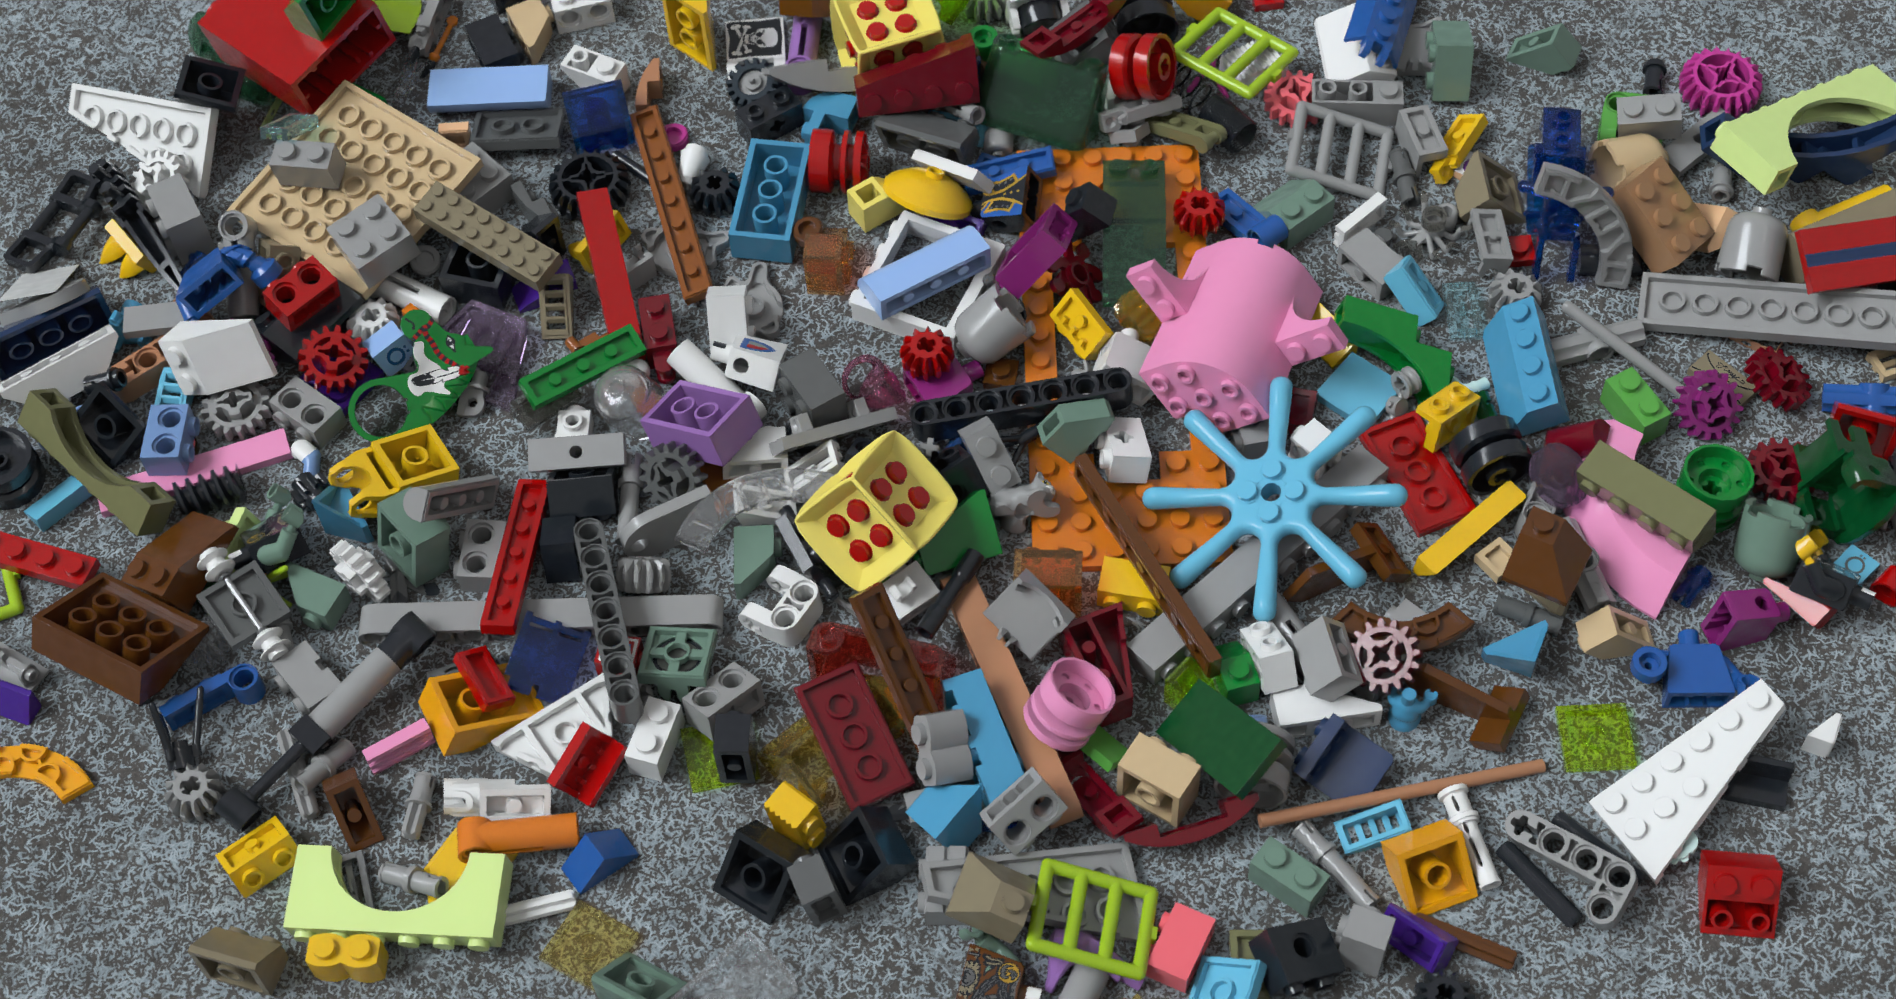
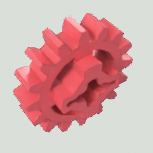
(1285, 94)

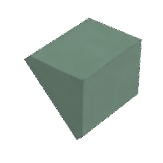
(634, 979)

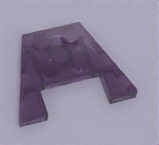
(508, 338)

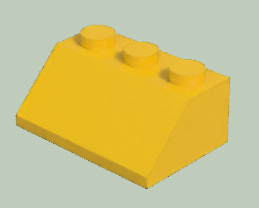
(691, 29)

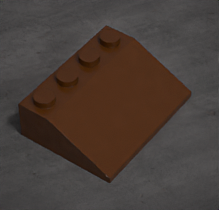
(117, 637)

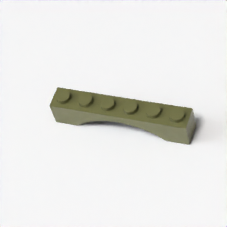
(55, 425)

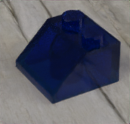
(599, 117)

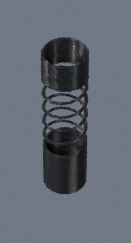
(1223, 112)

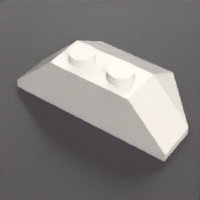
(65, 368)

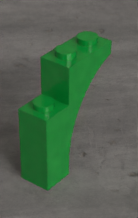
(1395, 340)

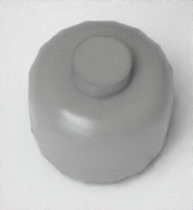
(998, 142)

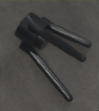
(180, 752)

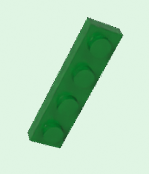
(581, 366)

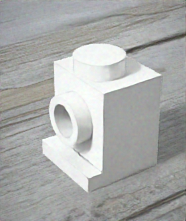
(574, 422)

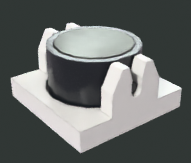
(1032, 14)

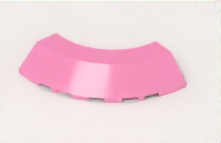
(1631, 559)

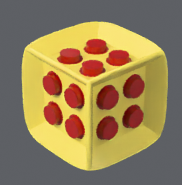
(883, 31)
(876, 511)

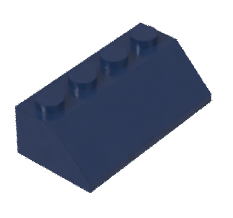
(49, 332)

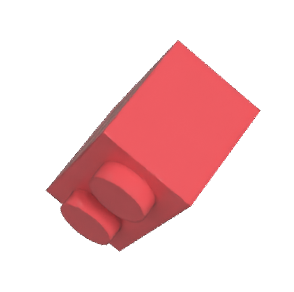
(1179, 946)

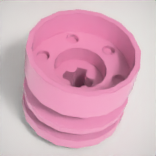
(1069, 704)

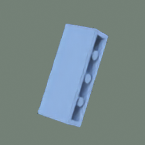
(489, 88)
(926, 272)

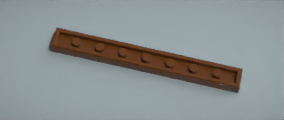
(1147, 566)

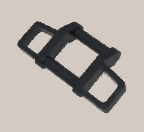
(59, 245)

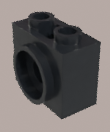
(959, 471)
(1298, 957)

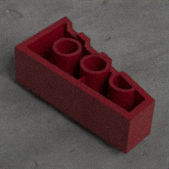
(921, 81)

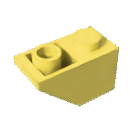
(870, 204)

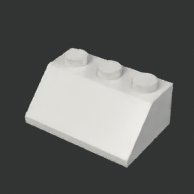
(1341, 58)

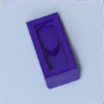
(1420, 939)

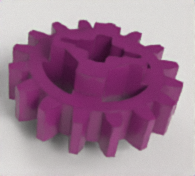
(1704, 406)

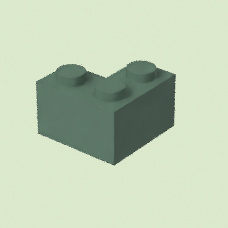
(1451, 54)

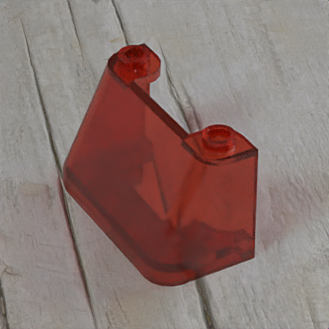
(838, 644)

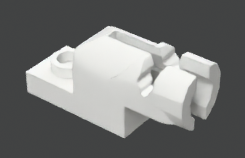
(495, 798)

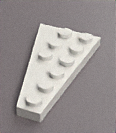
(151, 125)
(1679, 786)

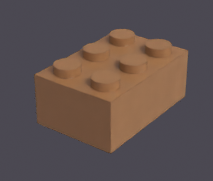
(1661, 216)

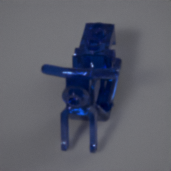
(1546, 216)

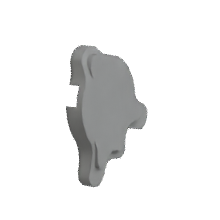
(655, 242)
(766, 301)

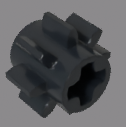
(306, 488)

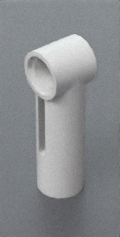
(404, 290)
(699, 369)

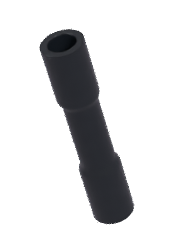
(960, 578)

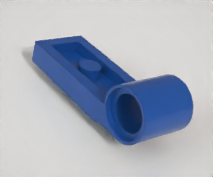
(1247, 222)
(217, 690)

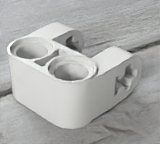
(787, 611)

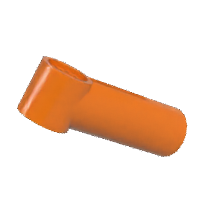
(517, 834)

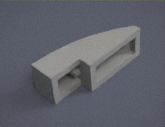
(813, 75)

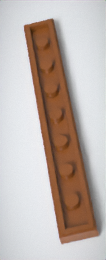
(672, 204)

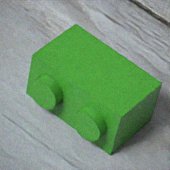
(1635, 404)

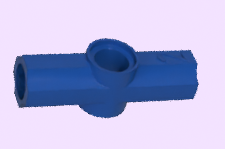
(1872, 396)

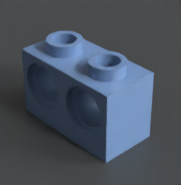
(169, 440)

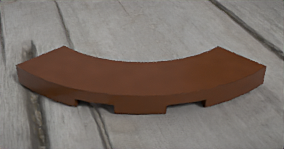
(1432, 629)

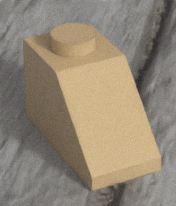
(531, 26)
(1612, 633)

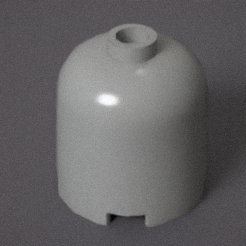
(1753, 246)
(992, 326)

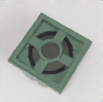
(677, 659)

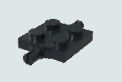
(805, 556)

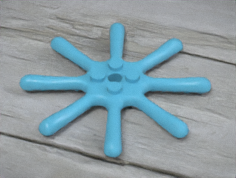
(1287, 515)

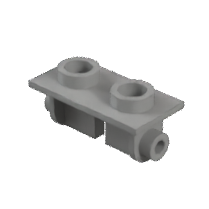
(20, 669)

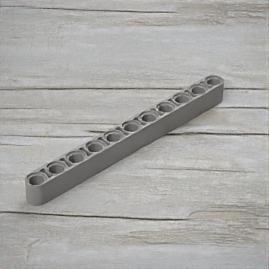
(460, 620)

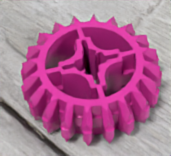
(1721, 81)

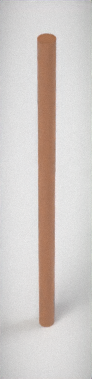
(1403, 792)

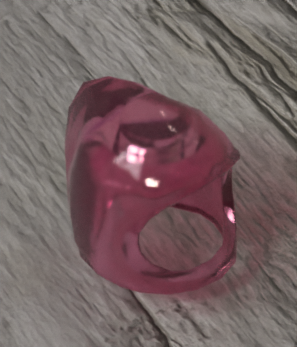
(879, 387)

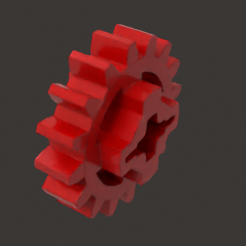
(318, 357)

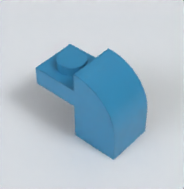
(829, 111)

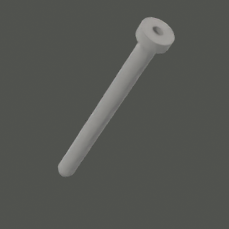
(1621, 347)

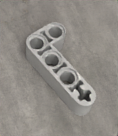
(1568, 860)

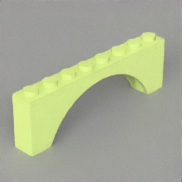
(1759, 141)

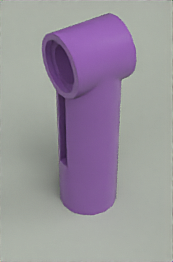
(806, 30)

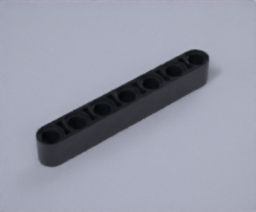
(1005, 402)

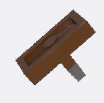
(1374, 554)
(1496, 713)

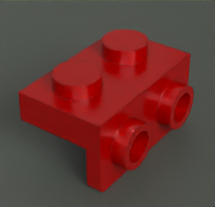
(587, 764)

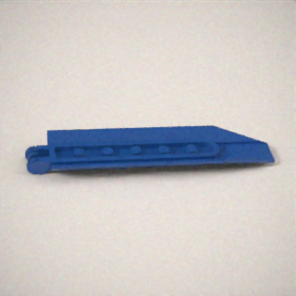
(1381, 28)

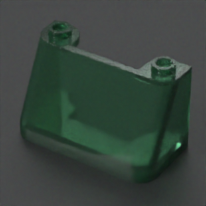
(1042, 96)

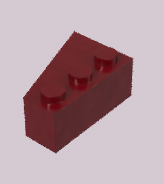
(1102, 642)

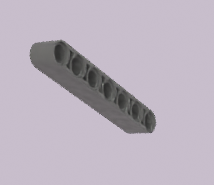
(605, 604)

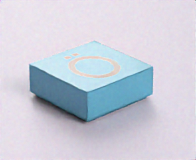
(1858, 562)

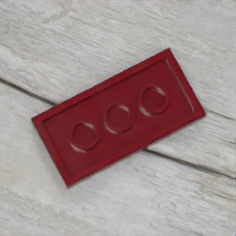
(854, 736)

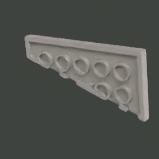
(1112, 858)

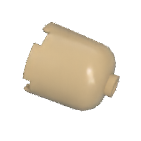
(1622, 155)

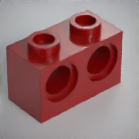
(307, 298)

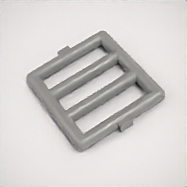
(1359, 126)

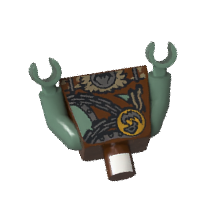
(992, 970)

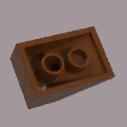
(169, 563)

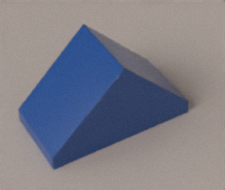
(597, 858)

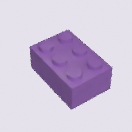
(704, 418)

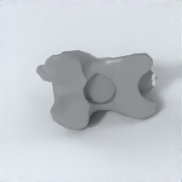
(1020, 502)

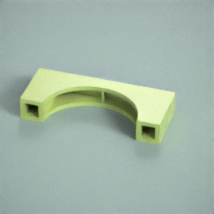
(465, 915)

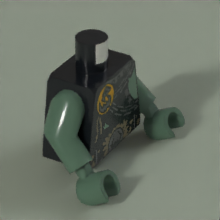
(275, 538)

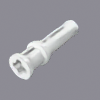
(1468, 819)

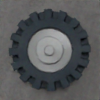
(750, 83)

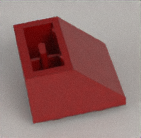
(1738, 893)

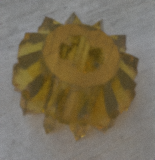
(1136, 314)

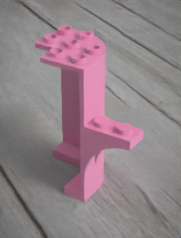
(1231, 329)

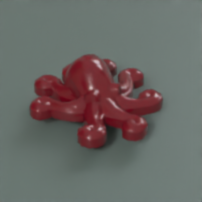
(1076, 274)

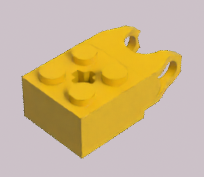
(392, 466)

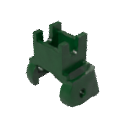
(1857, 483)

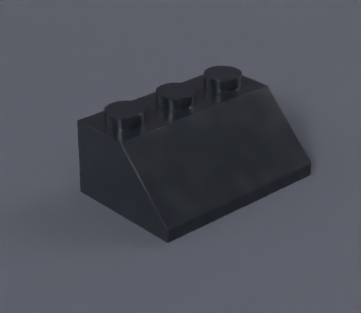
(287, 344)

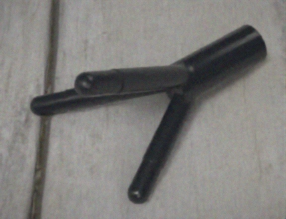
(1022, 439)

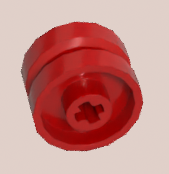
(1142, 66)

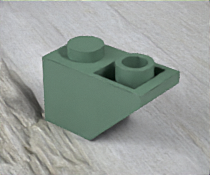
(1074, 426)

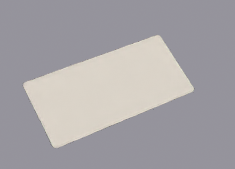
(38, 283)

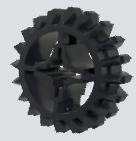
(575, 176)

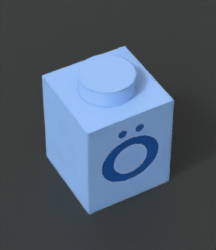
(389, 348)

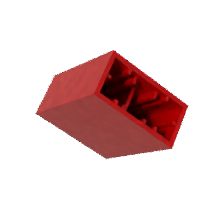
(288, 62)

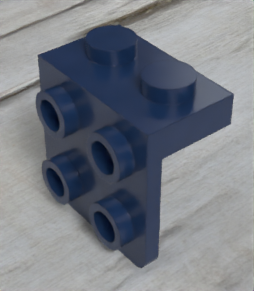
(1342, 760)

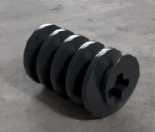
(211, 492)

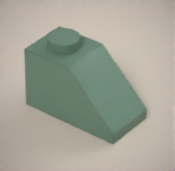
(1546, 50)
(754, 556)
(318, 597)

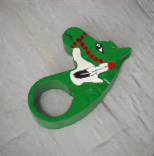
(441, 374)

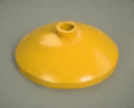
(928, 193)

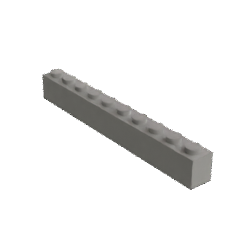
(1233, 582)

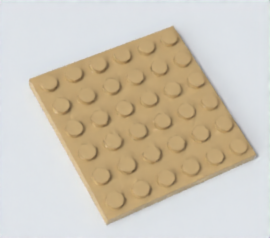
(382, 155)

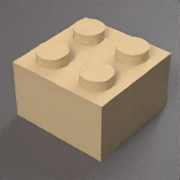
(1158, 779)

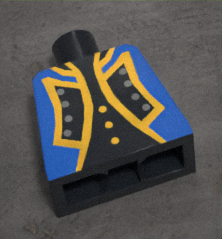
(1012, 202)

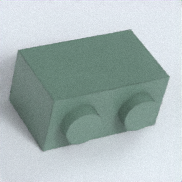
(1288, 876)

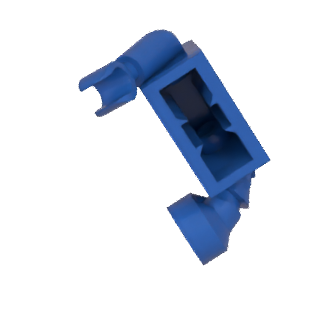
(219, 276)
(1691, 673)

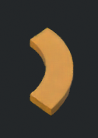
(45, 767)

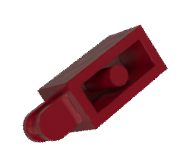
(658, 334)

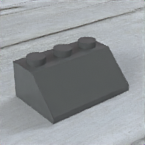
(929, 133)

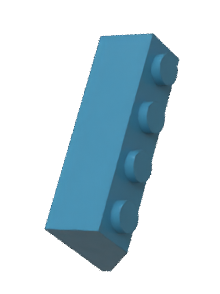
(1524, 367)

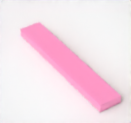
(247, 454)

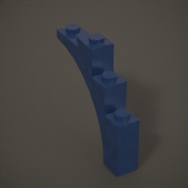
(1842, 153)

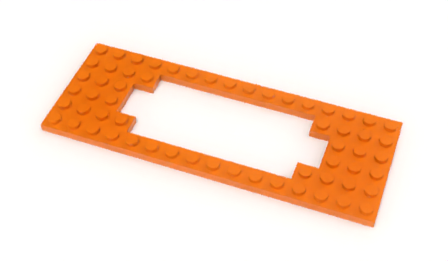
(1078, 526)

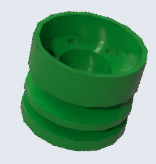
(1719, 479)

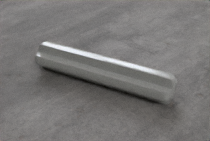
(929, 449)
(307, 804)

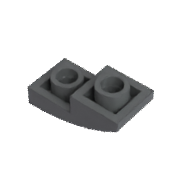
(527, 202)

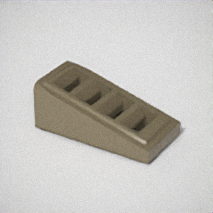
(568, 306)

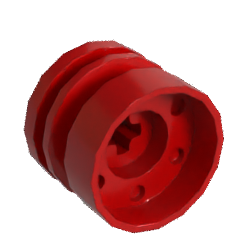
(837, 161)

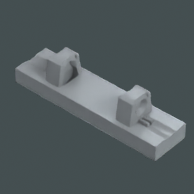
(805, 435)

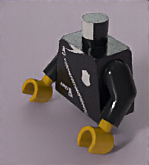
(1824, 580)

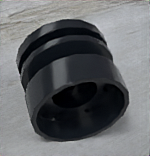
(1147, 17)

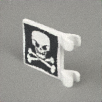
(755, 39)

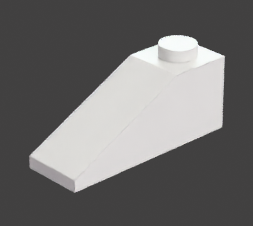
(1301, 713)

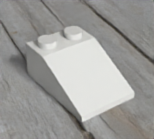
(216, 355)

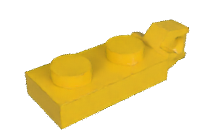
(1459, 141)

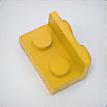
(1081, 324)
(1447, 414)
(259, 857)

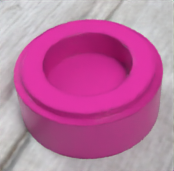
(677, 136)

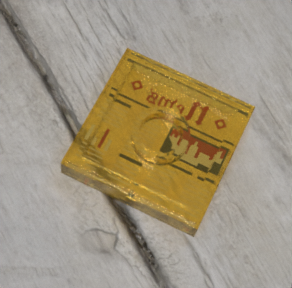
(587, 944)

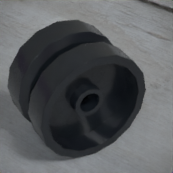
(1490, 454)
(20, 469)

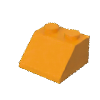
(1430, 867)

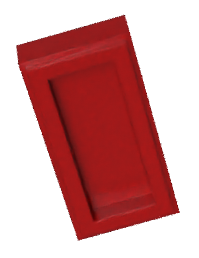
(484, 679)

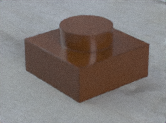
(1001, 373)

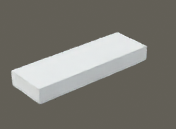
(959, 172)

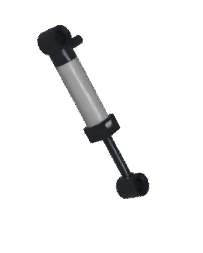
(315, 731)

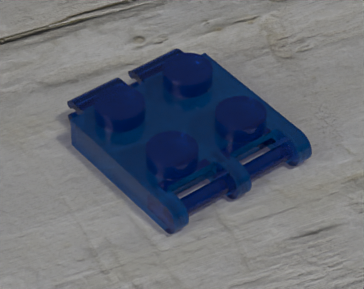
(545, 659)

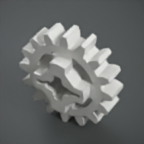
(157, 169)
(360, 571)

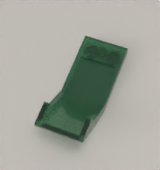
(1137, 223)

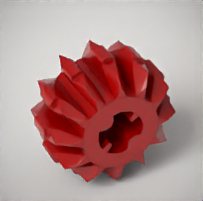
(1199, 212)
(927, 353)

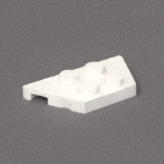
(545, 735)

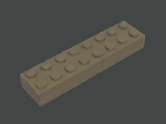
(488, 236)

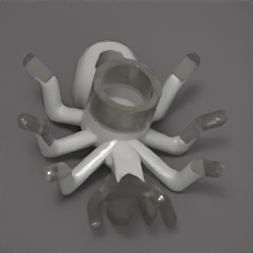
(1435, 224)

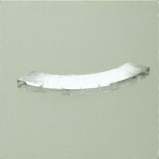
(745, 495)

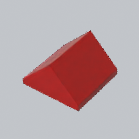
(1878, 426)

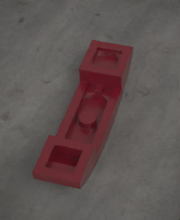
(1072, 31)
(1098, 801)
(1231, 811)

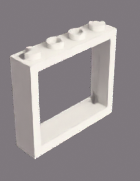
(902, 323)

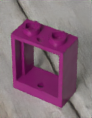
(1036, 251)

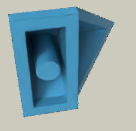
(332, 510)
(1518, 651)
(949, 813)

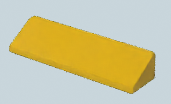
(1469, 530)

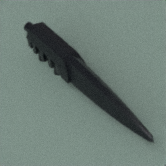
(133, 217)

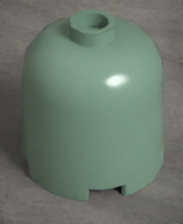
(1769, 538)

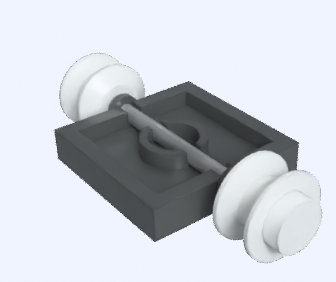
(243, 604)

